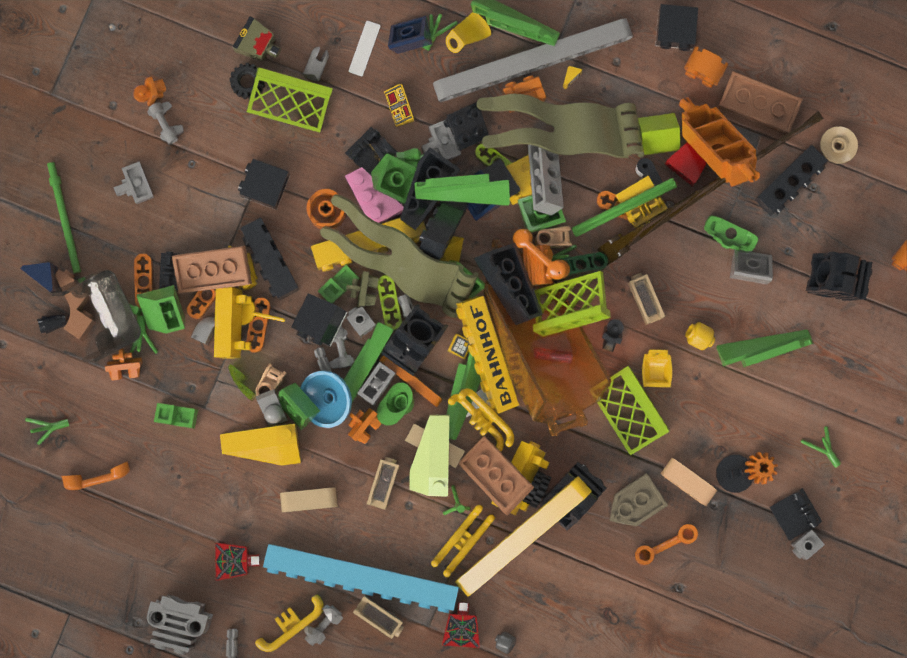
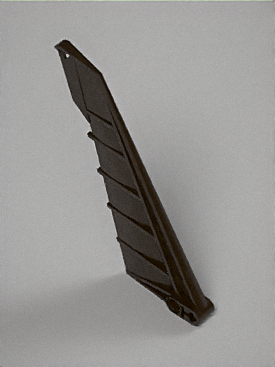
(621, 244)

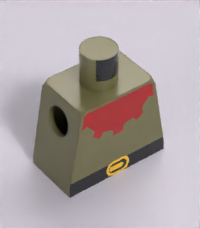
(256, 41)

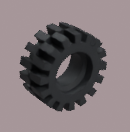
(238, 74)
(540, 485)

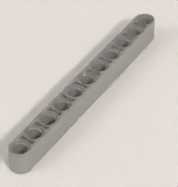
(532, 60)

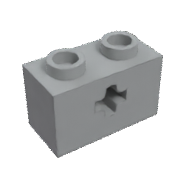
(376, 384)

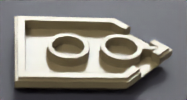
(637, 502)

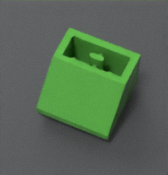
(162, 310)

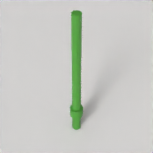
(55, 182)

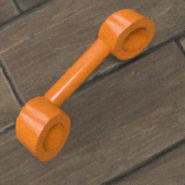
(523, 239)
(75, 482)
(687, 534)

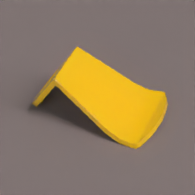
(468, 31)

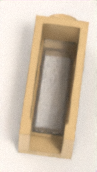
(646, 298)
(383, 483)
(379, 617)

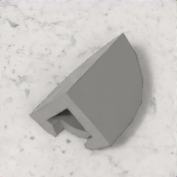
(204, 330)

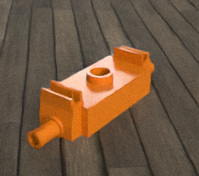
(719, 143)

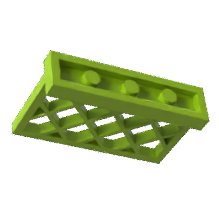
(289, 83)
(576, 318)
(645, 404)

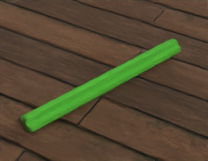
(623, 207)

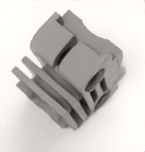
(177, 623)

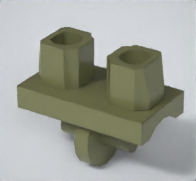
(365, 281)

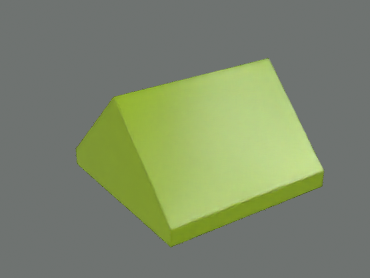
(660, 133)

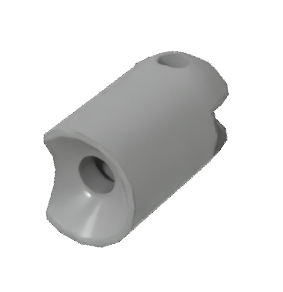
(315, 67)

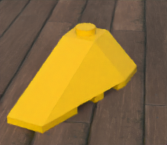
(270, 444)

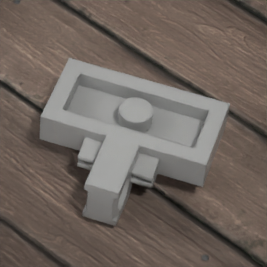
(442, 141)
(134, 184)

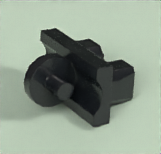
(612, 334)

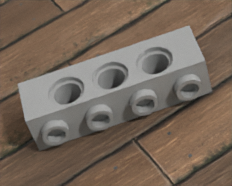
(545, 180)

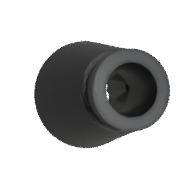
(51, 323)

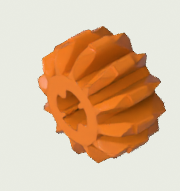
(767, 470)

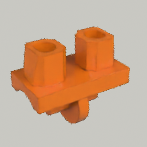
(150, 91)
(115, 367)
(361, 422)

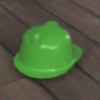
(395, 404)

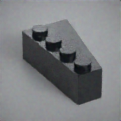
(442, 228)
(270, 259)
(510, 282)

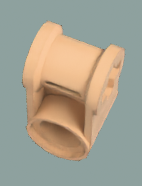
(555, 236)
(269, 380)

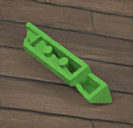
(514, 21)
(465, 189)
(762, 348)
(368, 358)
(465, 378)

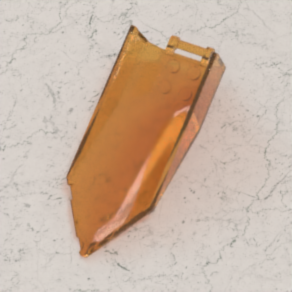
(545, 387)

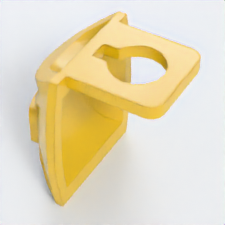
(657, 369)

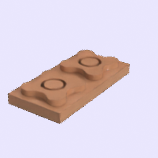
(760, 102)
(212, 269)
(496, 475)

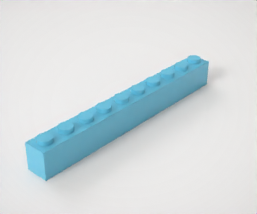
(361, 577)

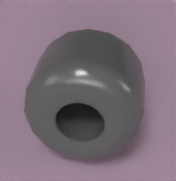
(505, 642)

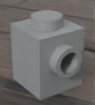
(360, 321)
(807, 545)

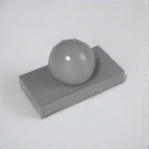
(271, 408)

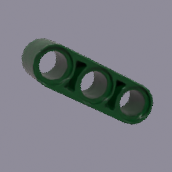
(587, 263)

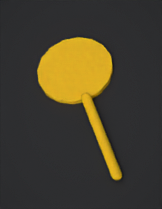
(249, 312)

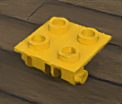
(521, 174)
(645, 211)

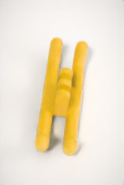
(484, 417)
(462, 540)
(291, 625)

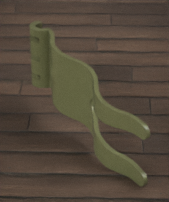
(576, 126)
(408, 266)

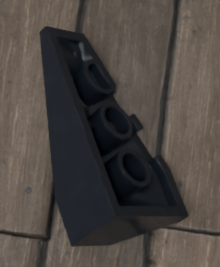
(430, 166)

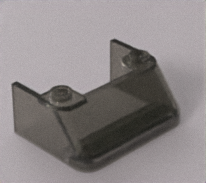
(112, 308)

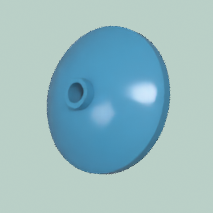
(318, 388)

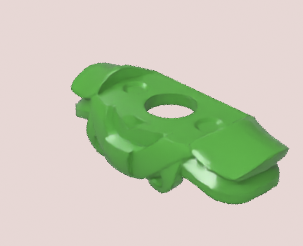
(717, 228)

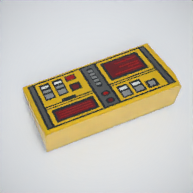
(399, 105)

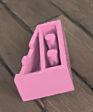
(373, 203)

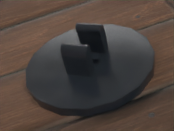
(731, 474)

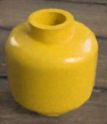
(700, 336)

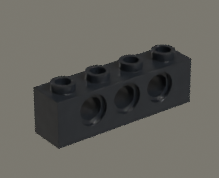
(811, 158)

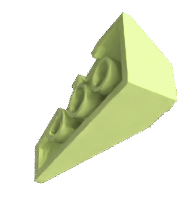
(431, 460)

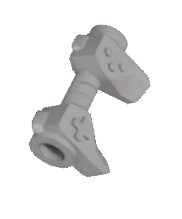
(168, 133)
(343, 360)
(316, 635)

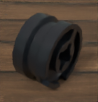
(381, 148)

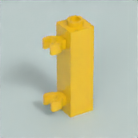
(228, 323)
(528, 460)

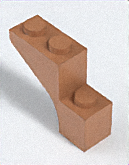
(79, 322)

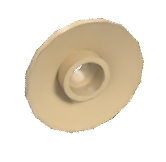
(845, 139)

